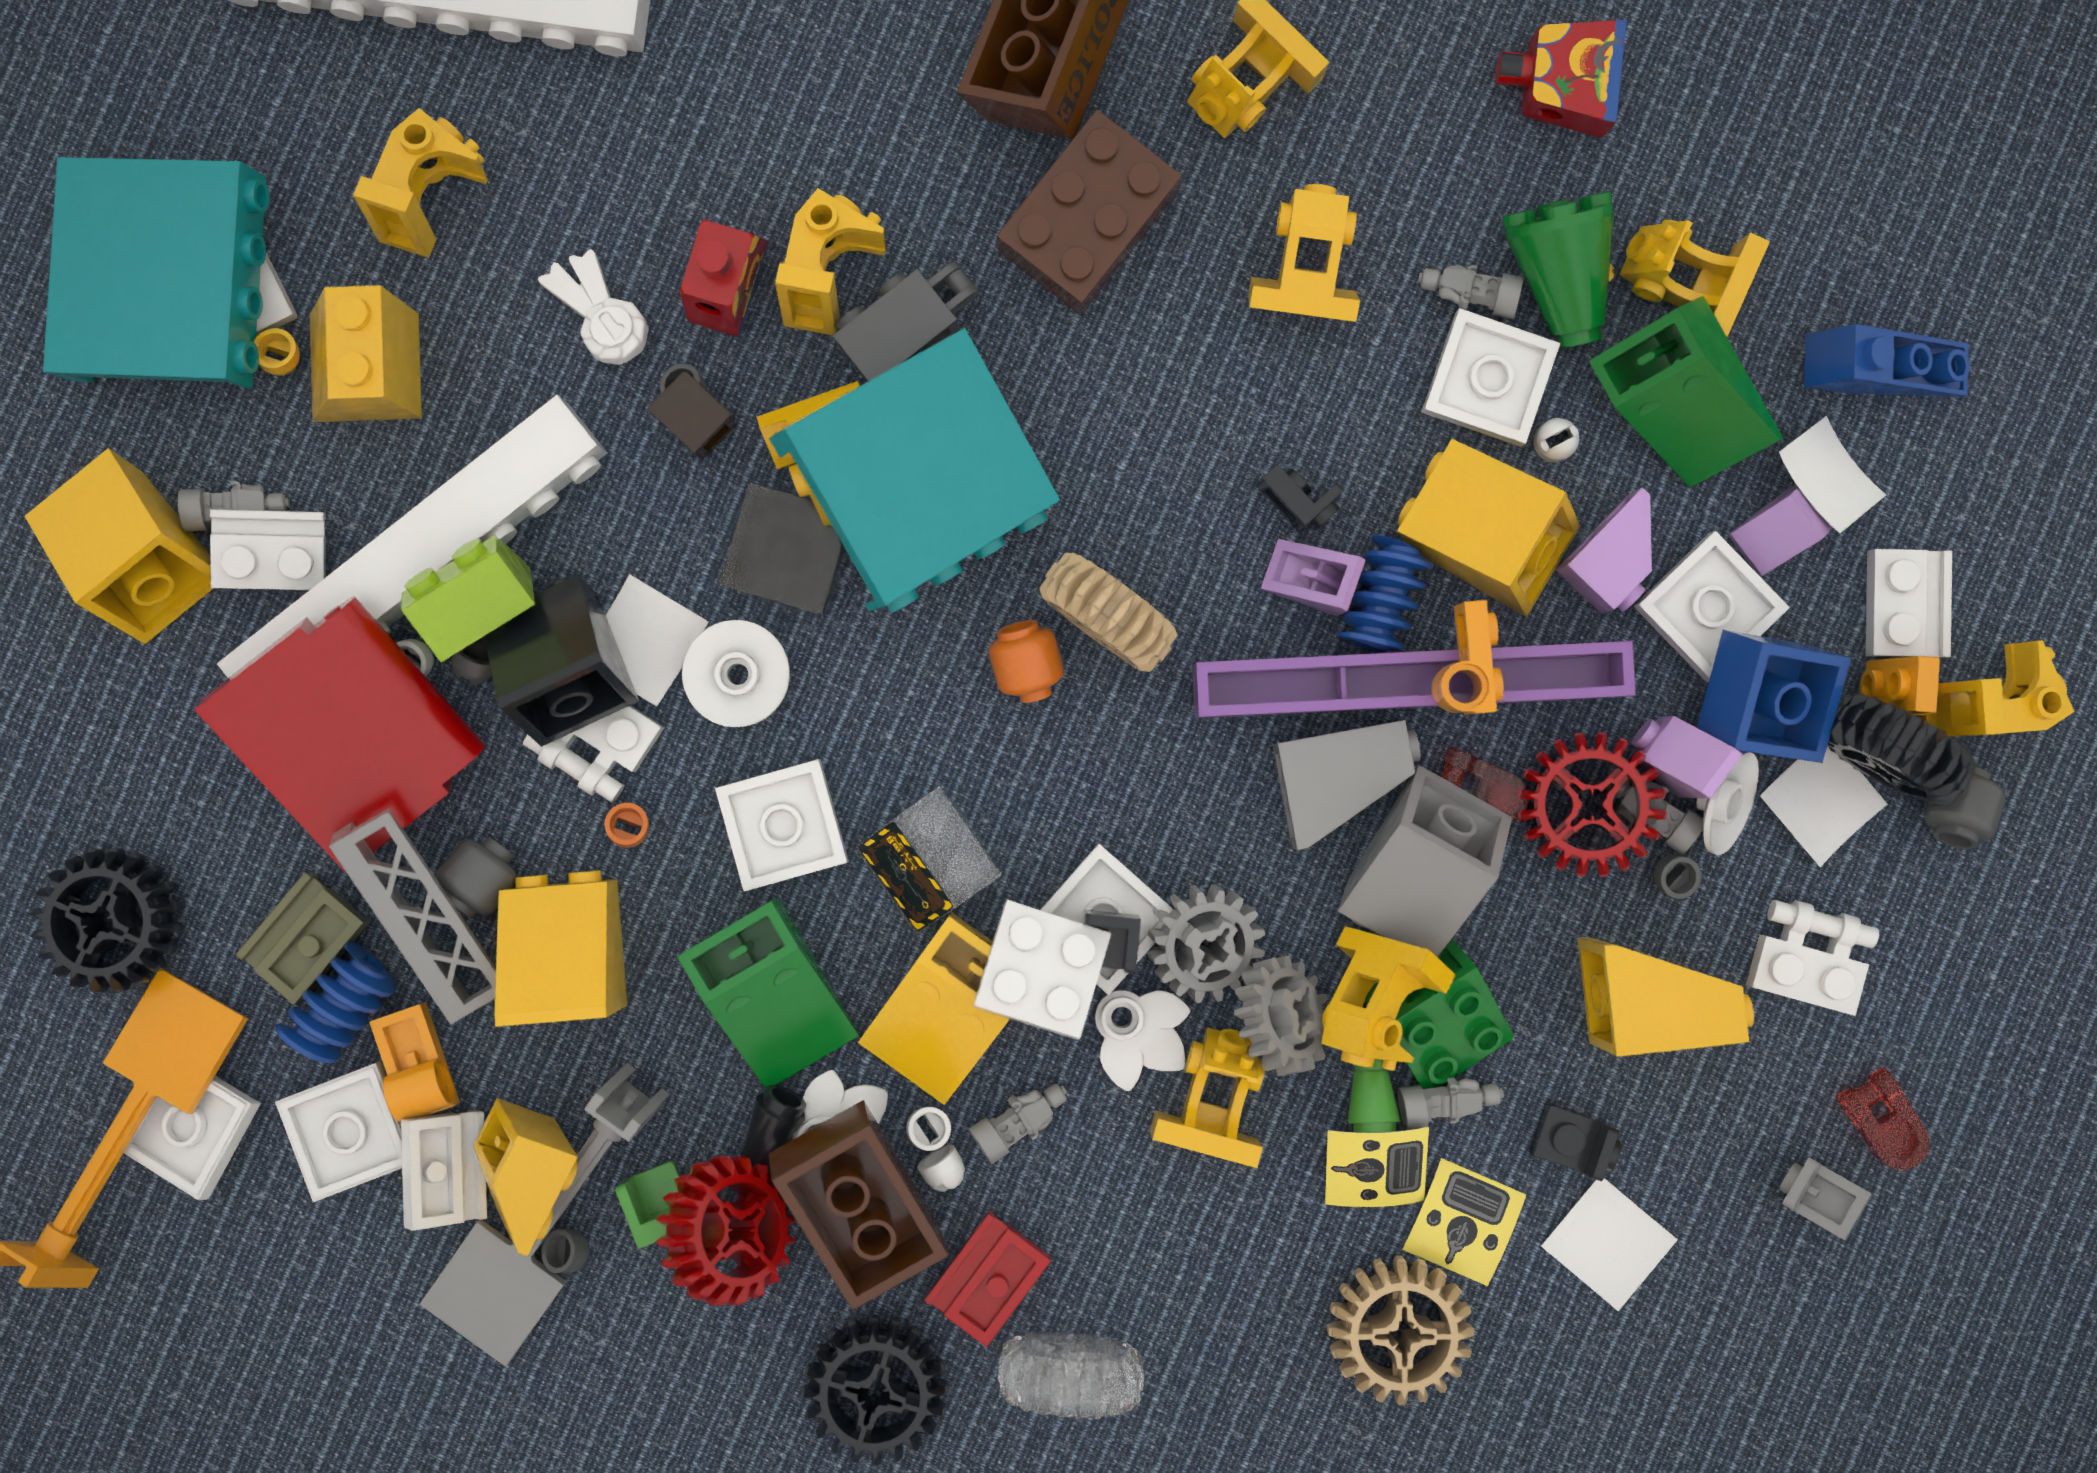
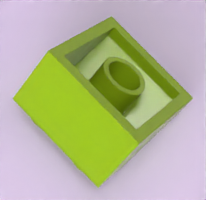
(468, 596)

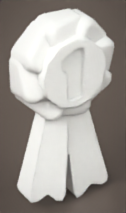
(611, 327)

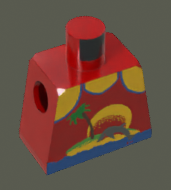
(1569, 75)
(722, 274)

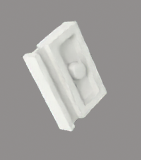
(267, 549)
(1908, 603)
(442, 1170)

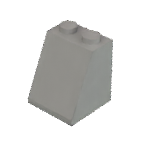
(1427, 864)

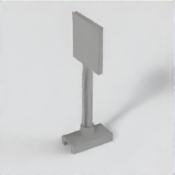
(492, 1289)

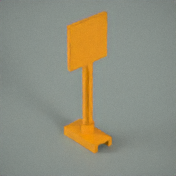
(169, 1053)

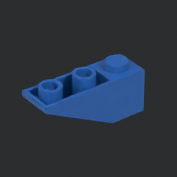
(1885, 362)

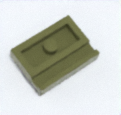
(302, 937)

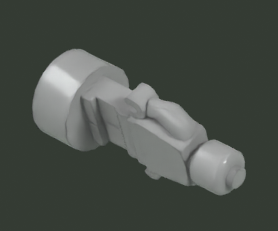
(1466, 287)
(196, 503)
(1679, 826)
(1456, 1100)
(1027, 1115)

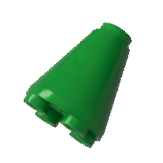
(1566, 263)

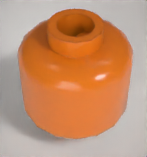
(1026, 660)

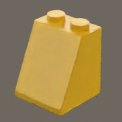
(364, 356)
(1490, 525)
(121, 547)
(559, 950)
(1656, 1006)

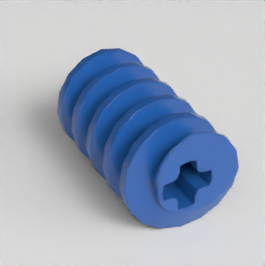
(1385, 595)
(340, 1007)

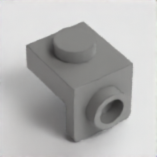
(1824, 1197)

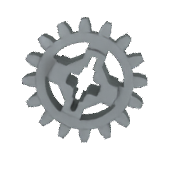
(1202, 967)
(1283, 1018)

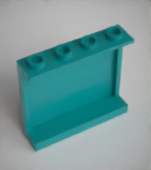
(155, 270)
(920, 470)

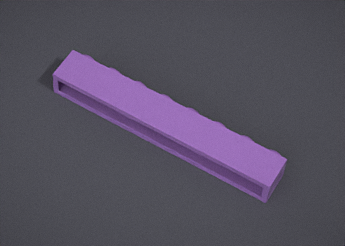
(1406, 679)

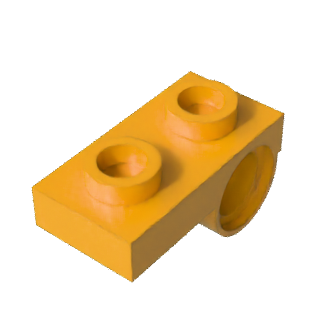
(1475, 635)
(1903, 681)
(414, 1064)

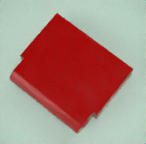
(341, 726)

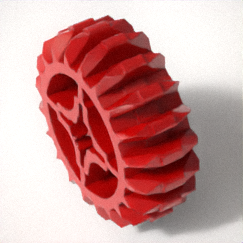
(1625, 837)
(707, 1229)

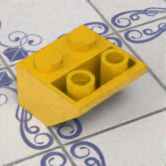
(525, 1169)

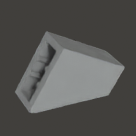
(1339, 775)

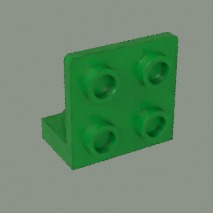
(1452, 1028)

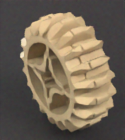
(1108, 611)
(1422, 1331)

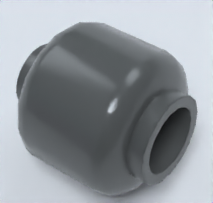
(1972, 815)
(475, 876)

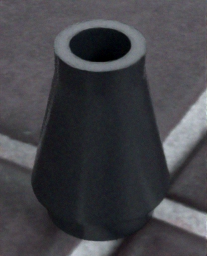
(773, 1122)

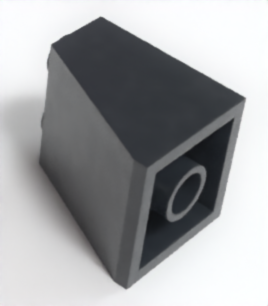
(558, 663)

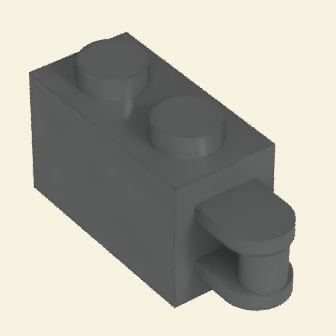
(903, 320)

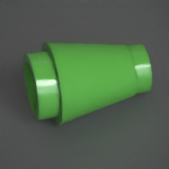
(1372, 1100)

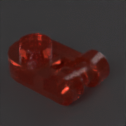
(1493, 784)
(1895, 1137)

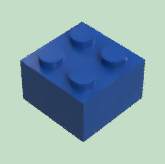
(1773, 696)

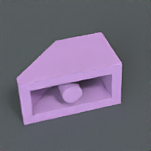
(1614, 556)
(1685, 756)

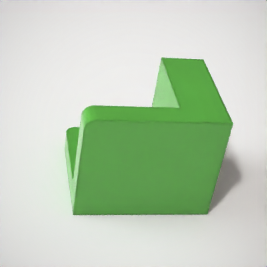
(643, 1201)

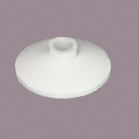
(709, 666)
(1730, 805)

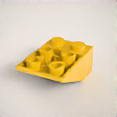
(930, 1019)

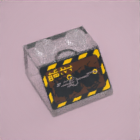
(929, 860)

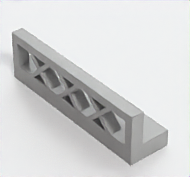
(402, 920)

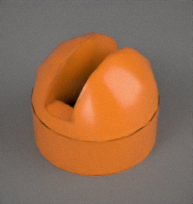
(631, 815)

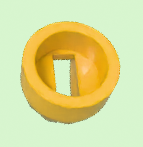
(281, 344)

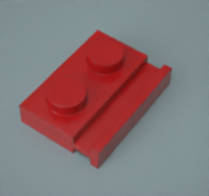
(988, 1278)

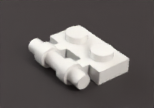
(620, 737)
(1807, 973)

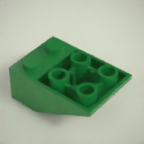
(1687, 393)
(769, 993)

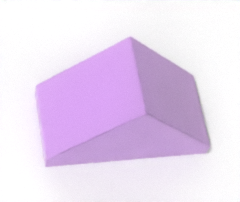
(1779, 531)
(1313, 576)

